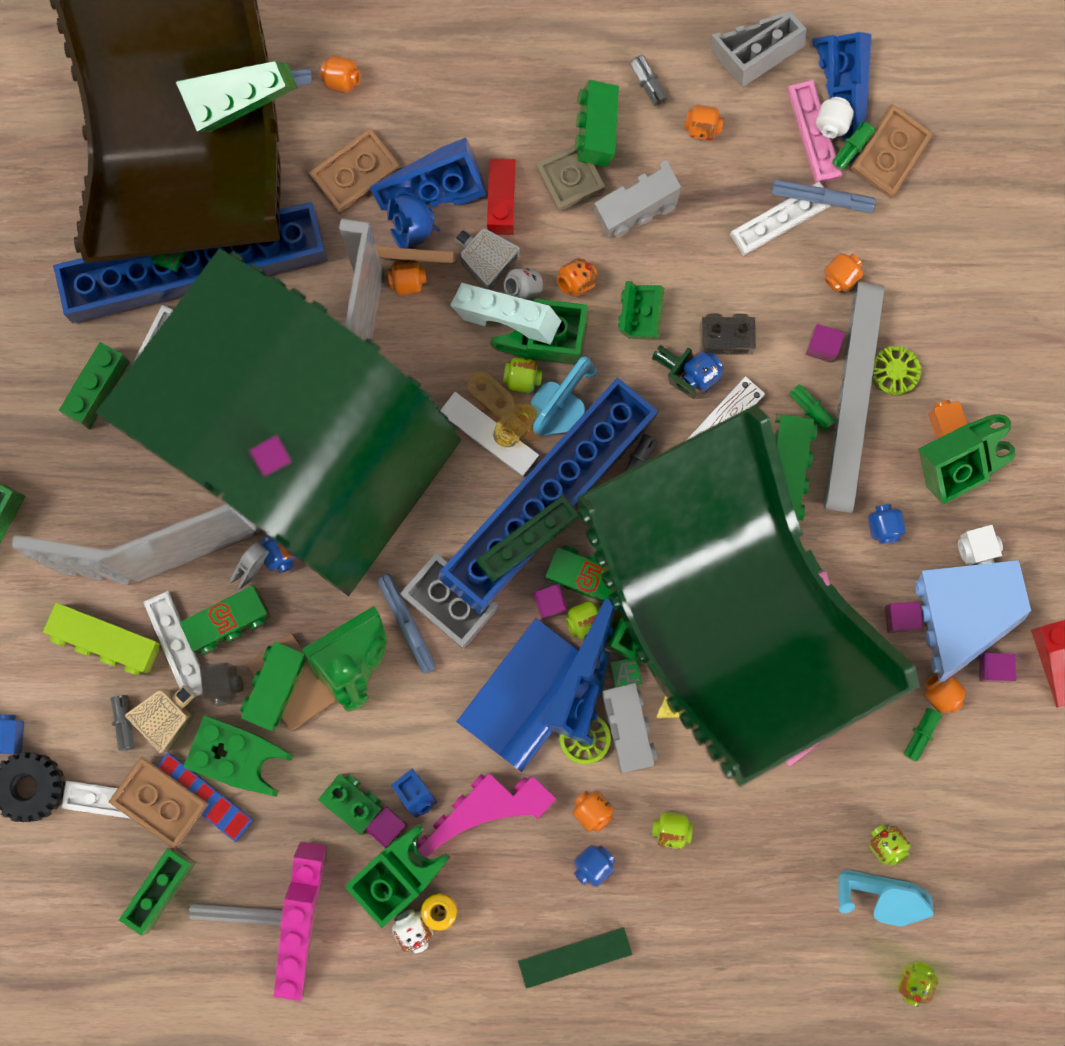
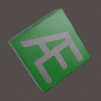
(170, 261)
(625, 672)

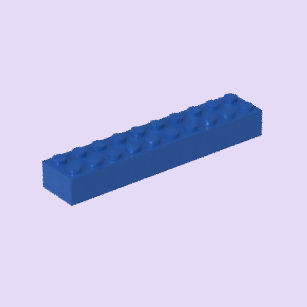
(130, 283)
(568, 470)

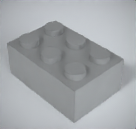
(443, 606)

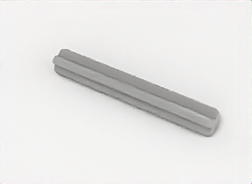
(235, 914)

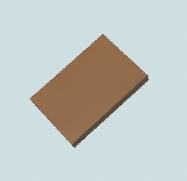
(891, 151)
(353, 169)
(418, 255)
(309, 694)
(158, 803)

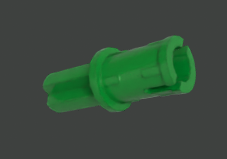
(853, 145)
(812, 407)
(922, 734)

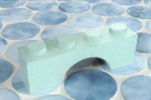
(528, 317)

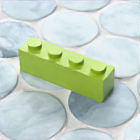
(101, 638)

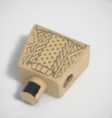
(163, 717)

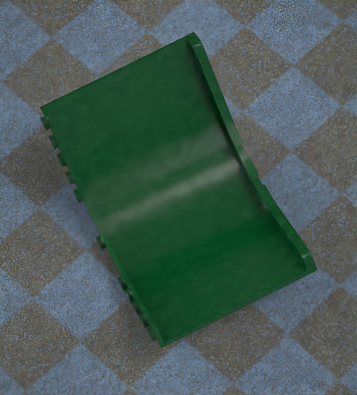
(263, 363)
(732, 602)

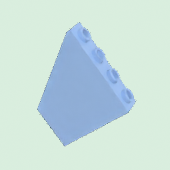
(969, 610)

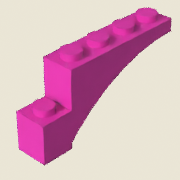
(487, 803)
(298, 920)

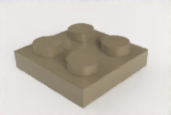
(569, 179)

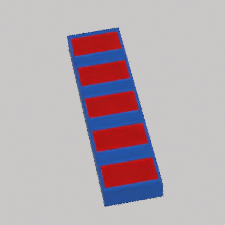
(220, 811)

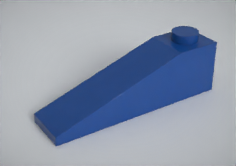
(437, 178)

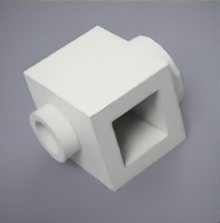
(980, 546)

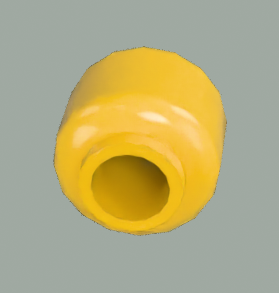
(433, 919)

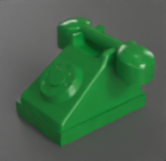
(348, 657)

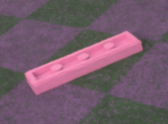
(817, 146)

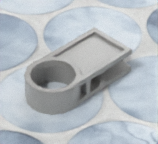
(249, 564)

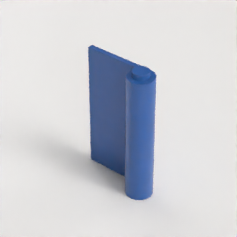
(518, 695)

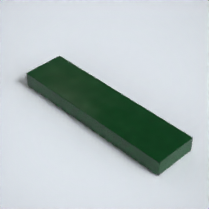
(527, 539)
(574, 957)

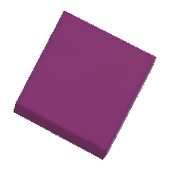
(824, 343)
(269, 456)
(550, 602)
(903, 617)
(997, 667)
(386, 827)

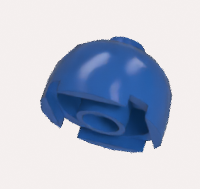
(411, 220)

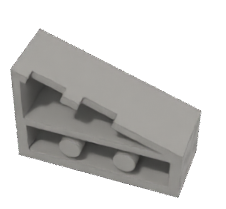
(759, 47)
(638, 202)
(628, 728)

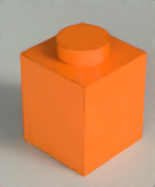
(947, 417)

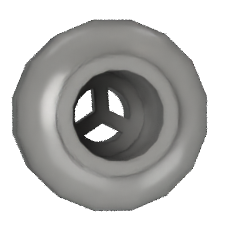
(524, 283)

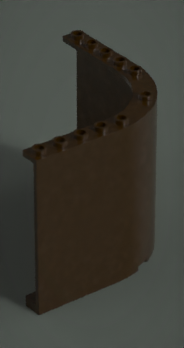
(150, 172)

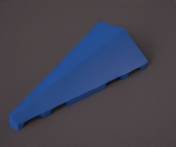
(847, 71)
(576, 699)

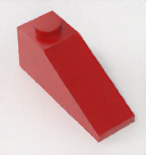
(501, 196)
(1051, 649)

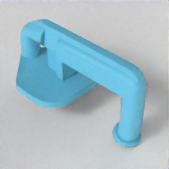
(555, 403)
(898, 902)

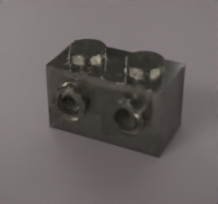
(728, 334)
(220, 683)

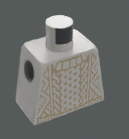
(486, 256)

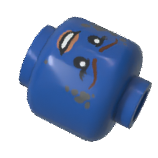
(703, 371)

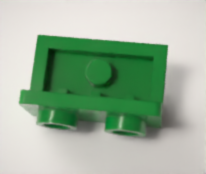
(641, 311)

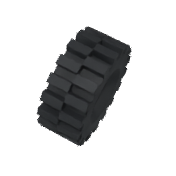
(48, 787)

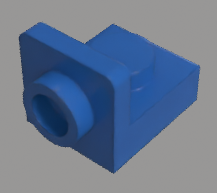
(414, 793)

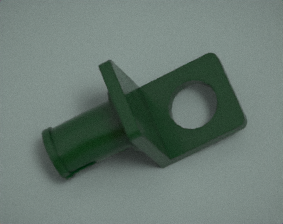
(676, 365)

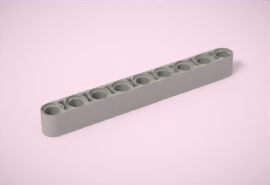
(854, 397)

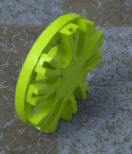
(896, 370)
(591, 759)

